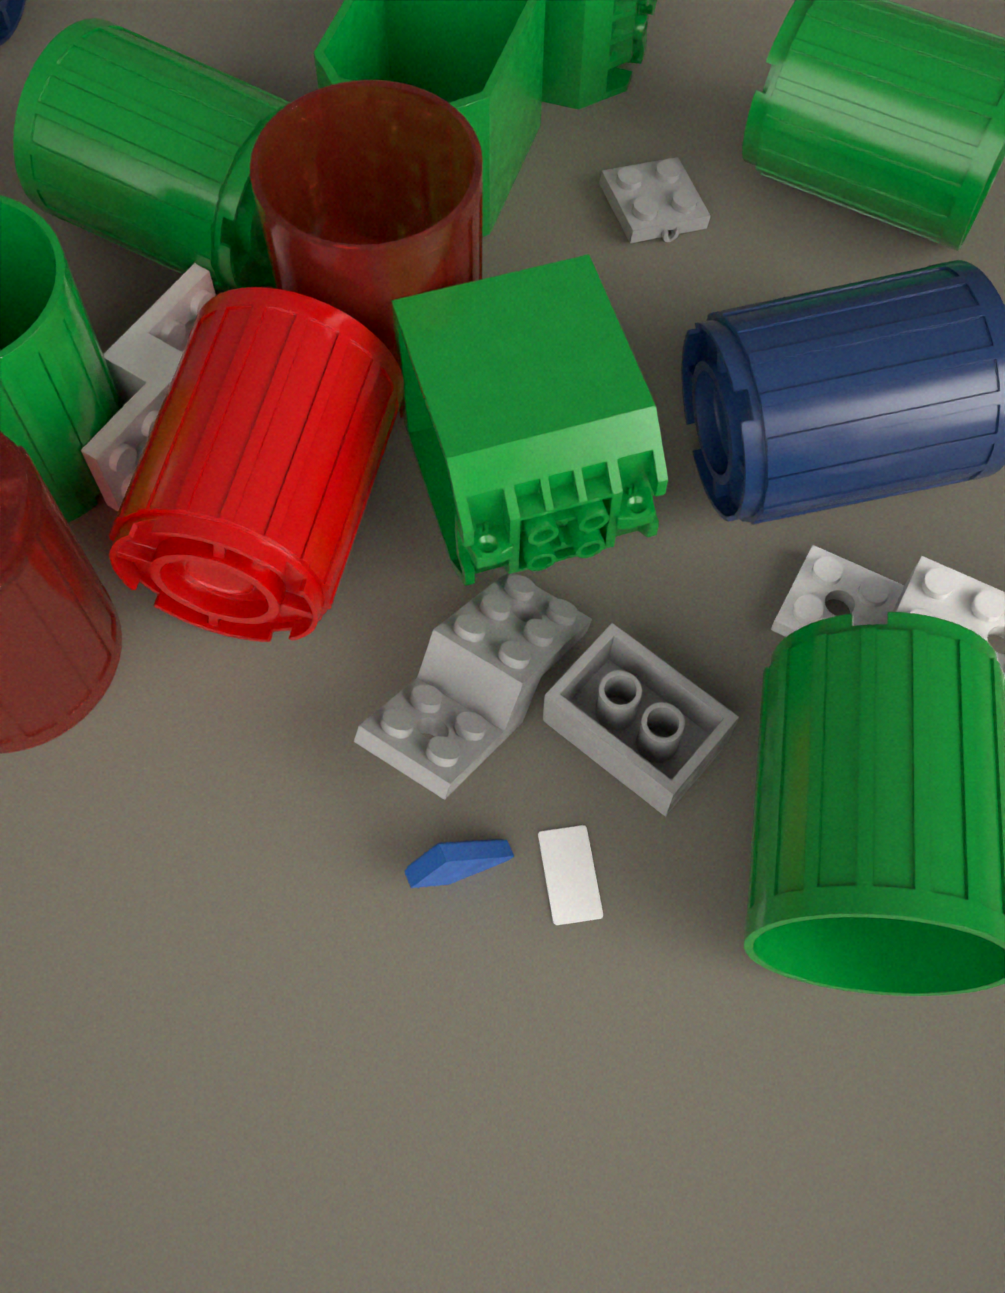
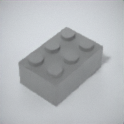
(638, 718)

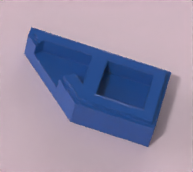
(455, 861)

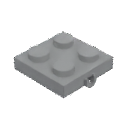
(654, 199)

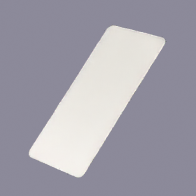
(570, 875)

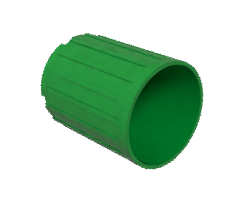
(883, 113)
(146, 150)
(51, 364)
(880, 809)

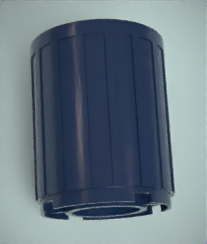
(848, 393)

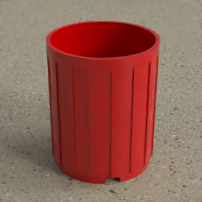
(259, 465)

